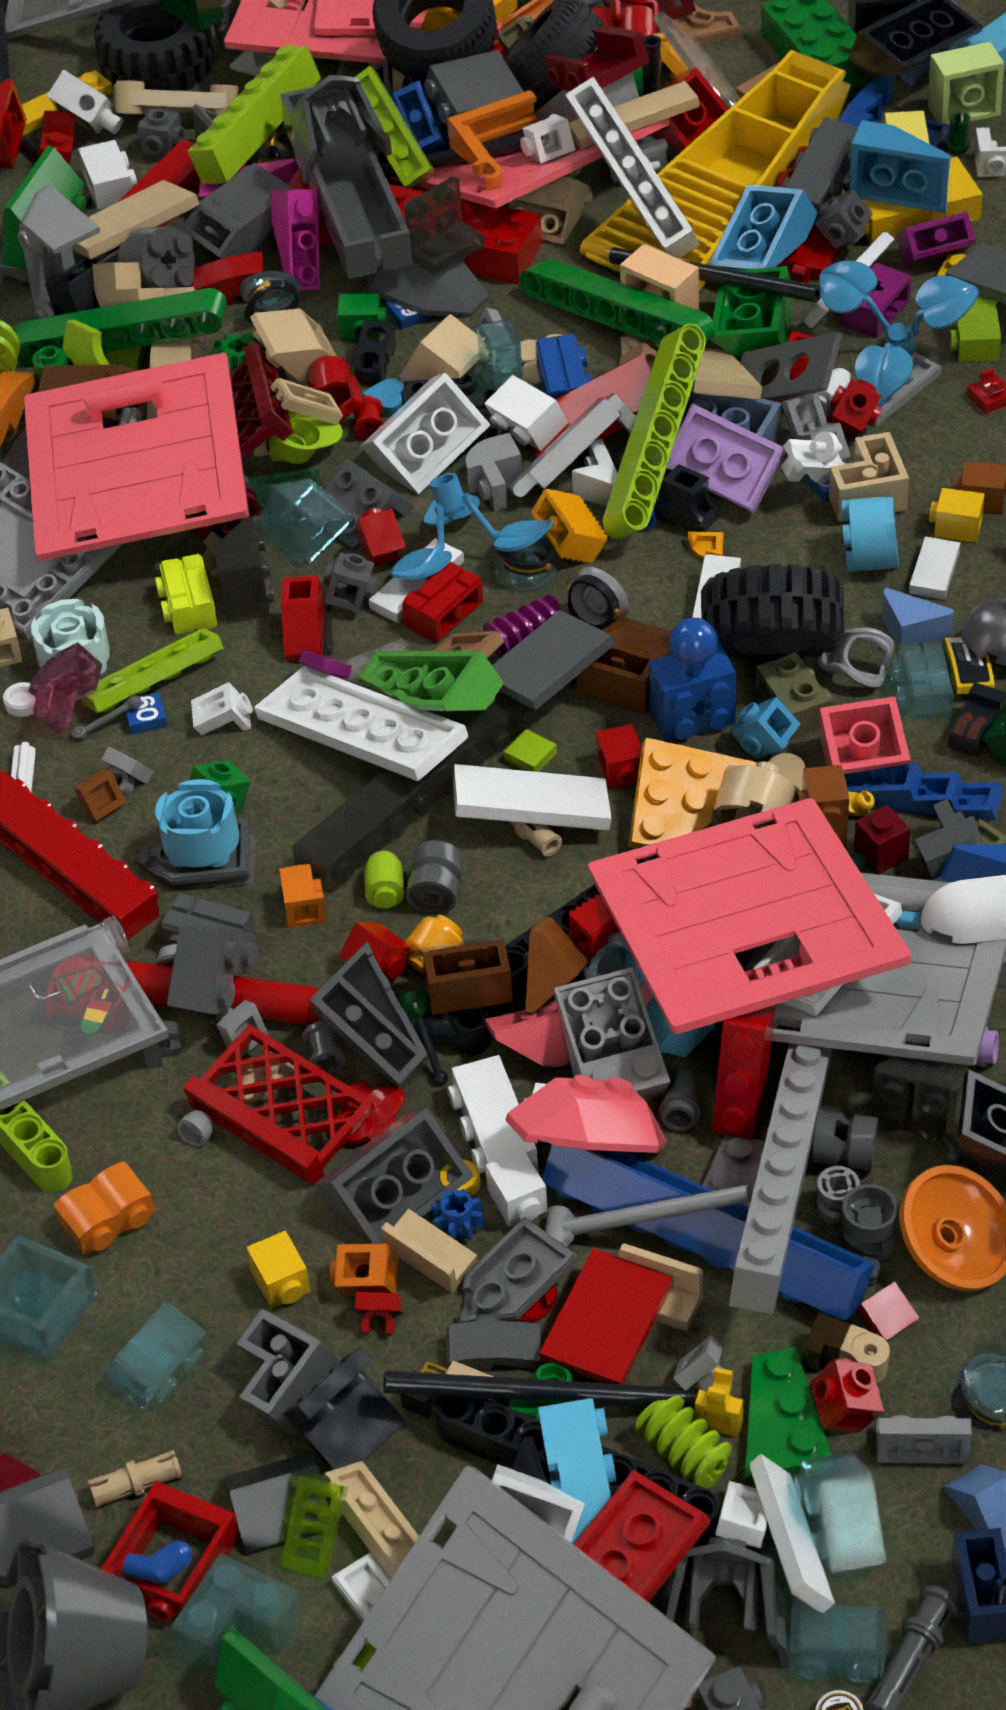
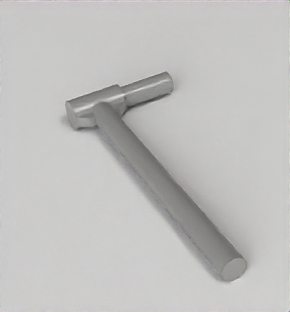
(563, 1225)

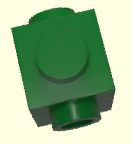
(354, 310)

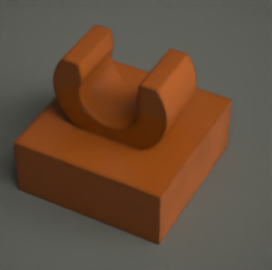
(99, 794)

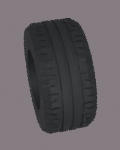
(559, 30)
(416, 50)

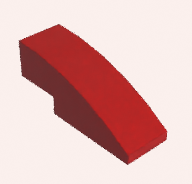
(228, 274)

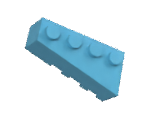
(576, 1455)

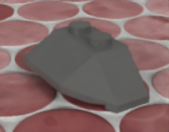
(449, 292)

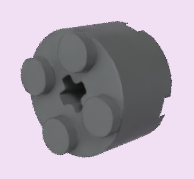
(163, 256)

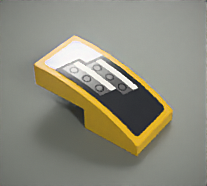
(967, 666)

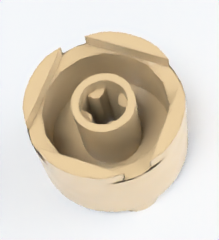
(751, 791)

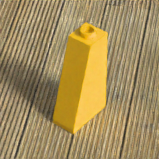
(891, 218)

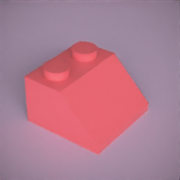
(863, 735)

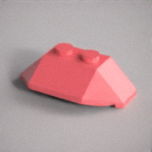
(538, 1033)
(588, 1116)

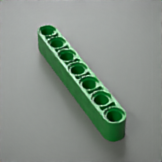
(610, 301)
(130, 323)

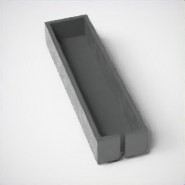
(355, 201)

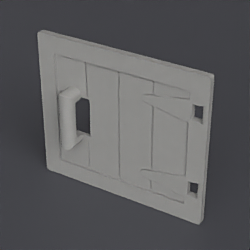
(932, 1001)
(511, 1624)

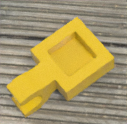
(718, 1407)

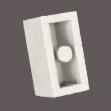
(106, 172)
(526, 413)

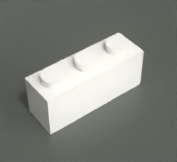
(485, 1099)

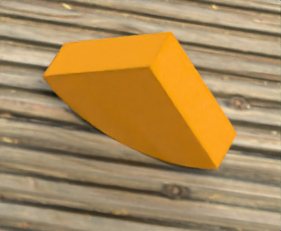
(706, 543)

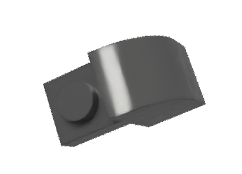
(938, 844)

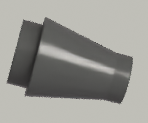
(680, 1104)

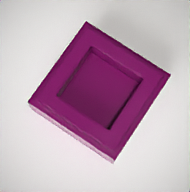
(325, 664)

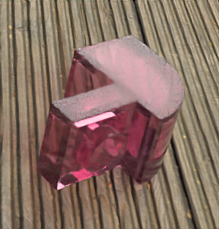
(63, 681)

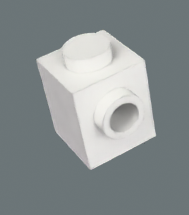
(516, 1188)

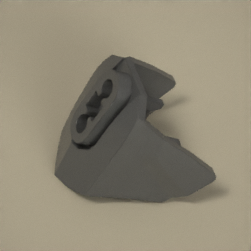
(339, 100)
(733, 1565)

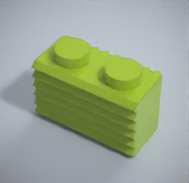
(977, 333)

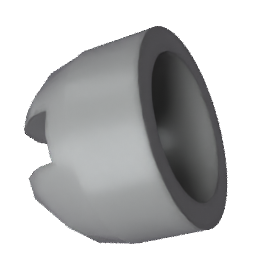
(195, 1128)

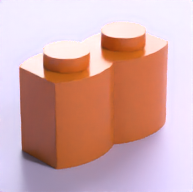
(104, 1208)

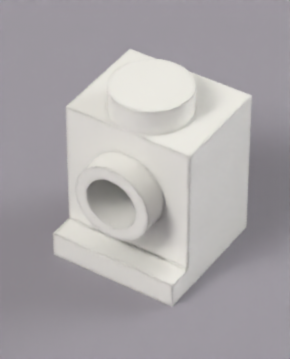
(556, 139)

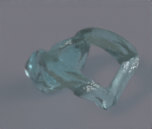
(612, 958)

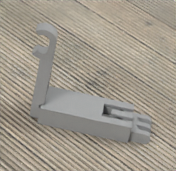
(573, 443)

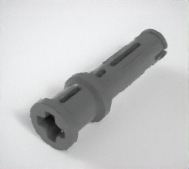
(921, 1637)

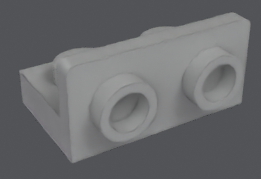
(923, 1440)

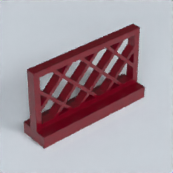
(268, 411)

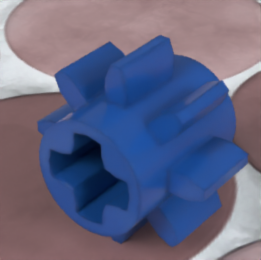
(458, 1214)

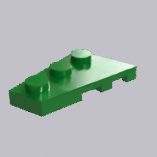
(782, 1414)

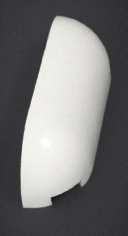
(968, 910)

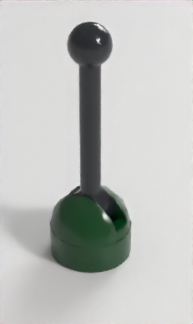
(416, 1006)

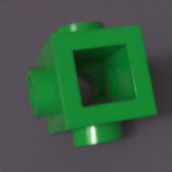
(229, 778)

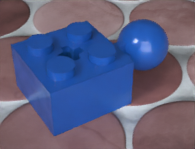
(694, 685)

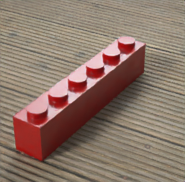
(72, 860)

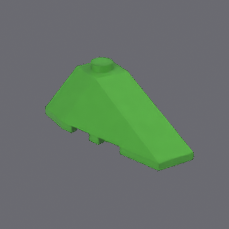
(434, 679)

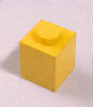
(957, 515)
(278, 1269)

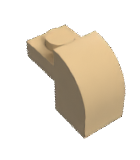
(120, 284)

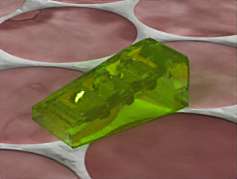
(338, 1496)

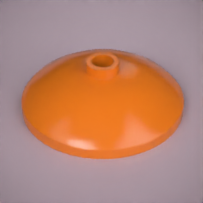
(969, 1217)

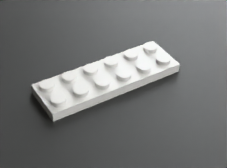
(361, 723)

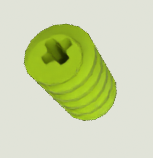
(684, 1441)

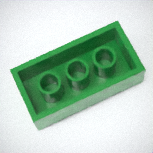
(812, 30)

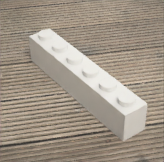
(632, 169)

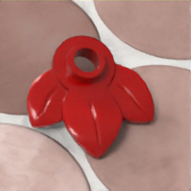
(387, 1103)

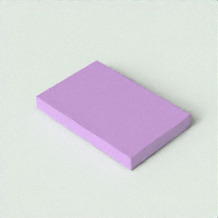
(732, 457)

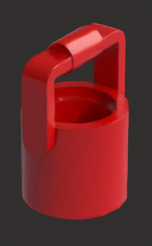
(635, 17)
(334, 377)

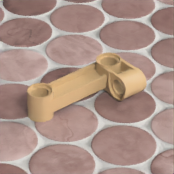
(132, 98)

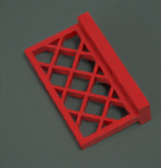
(265, 1134)

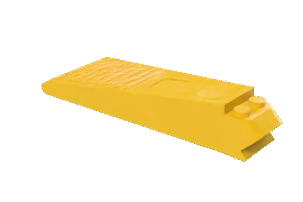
(737, 150)

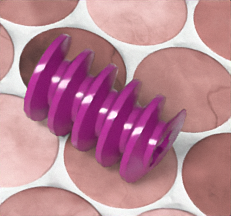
(521, 623)

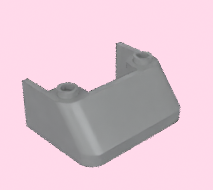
(47, 241)

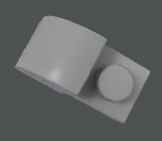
(808, 419)
(492, 466)

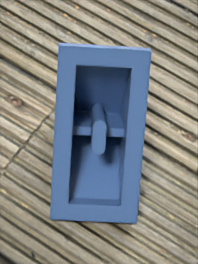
(915, 619)
(981, 1497)

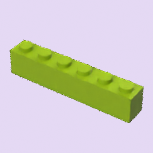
(251, 115)

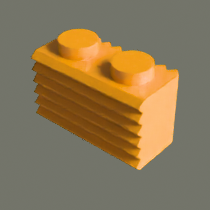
(574, 527)

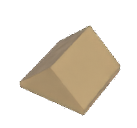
(445, 349)

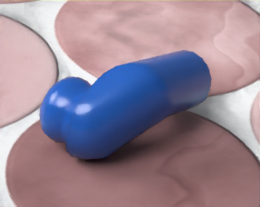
(161, 1566)

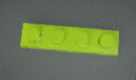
(406, 156)
(158, 666)

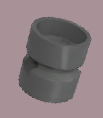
(434, 877)
(860, 1142)
(869, 1221)

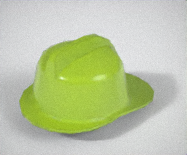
(306, 438)

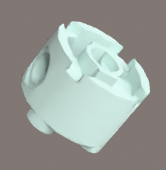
(66, 624)

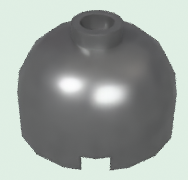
(986, 629)

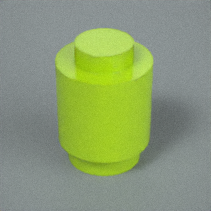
(383, 880)

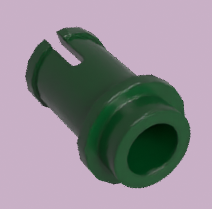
(958, 139)

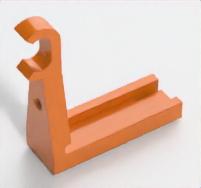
(487, 123)

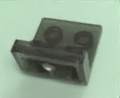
(437, 228)

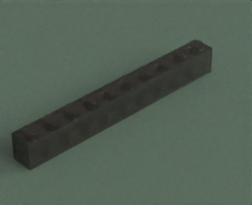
(394, 801)

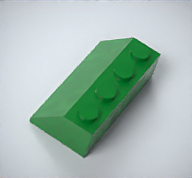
(48, 170)

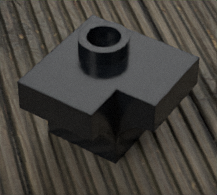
(686, 500)

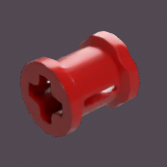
(368, 417)

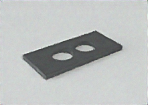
(821, 353)

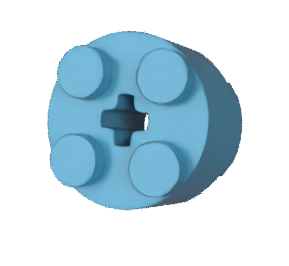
(870, 534)
(197, 824)

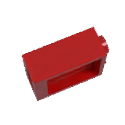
(186, 1514)

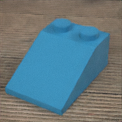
(898, 168)
(765, 228)

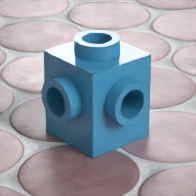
(765, 728)

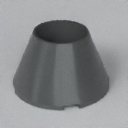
(68, 1633)

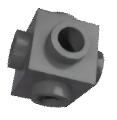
(159, 133)
(843, 219)
(349, 582)

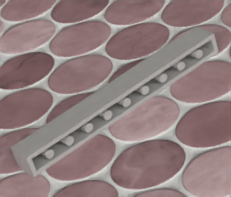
(780, 1179)

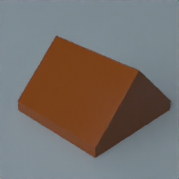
(551, 962)

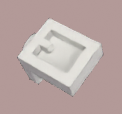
(988, 157)
(220, 708)

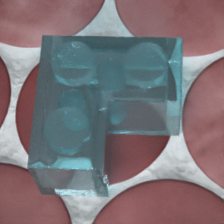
(843, 1500)
(240, 1597)

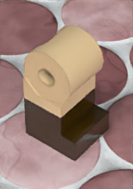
(837, 1339)

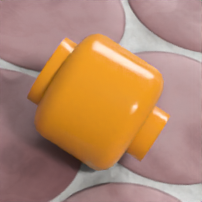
(431, 932)

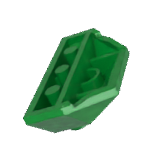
(254, 1682)

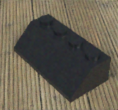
(910, 37)

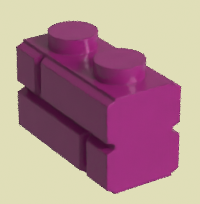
(936, 238)

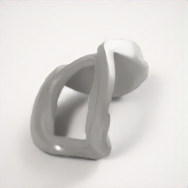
(838, 660)

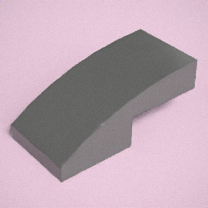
(494, 1342)

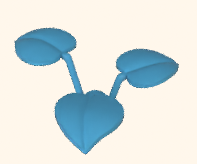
(941, 302)
(450, 505)

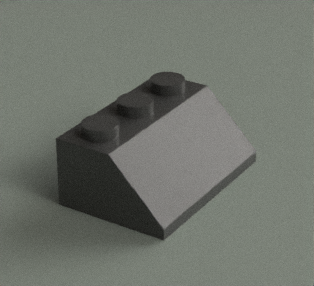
(393, 1174)

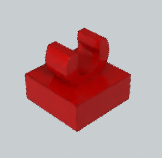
(988, 392)
(376, 1305)

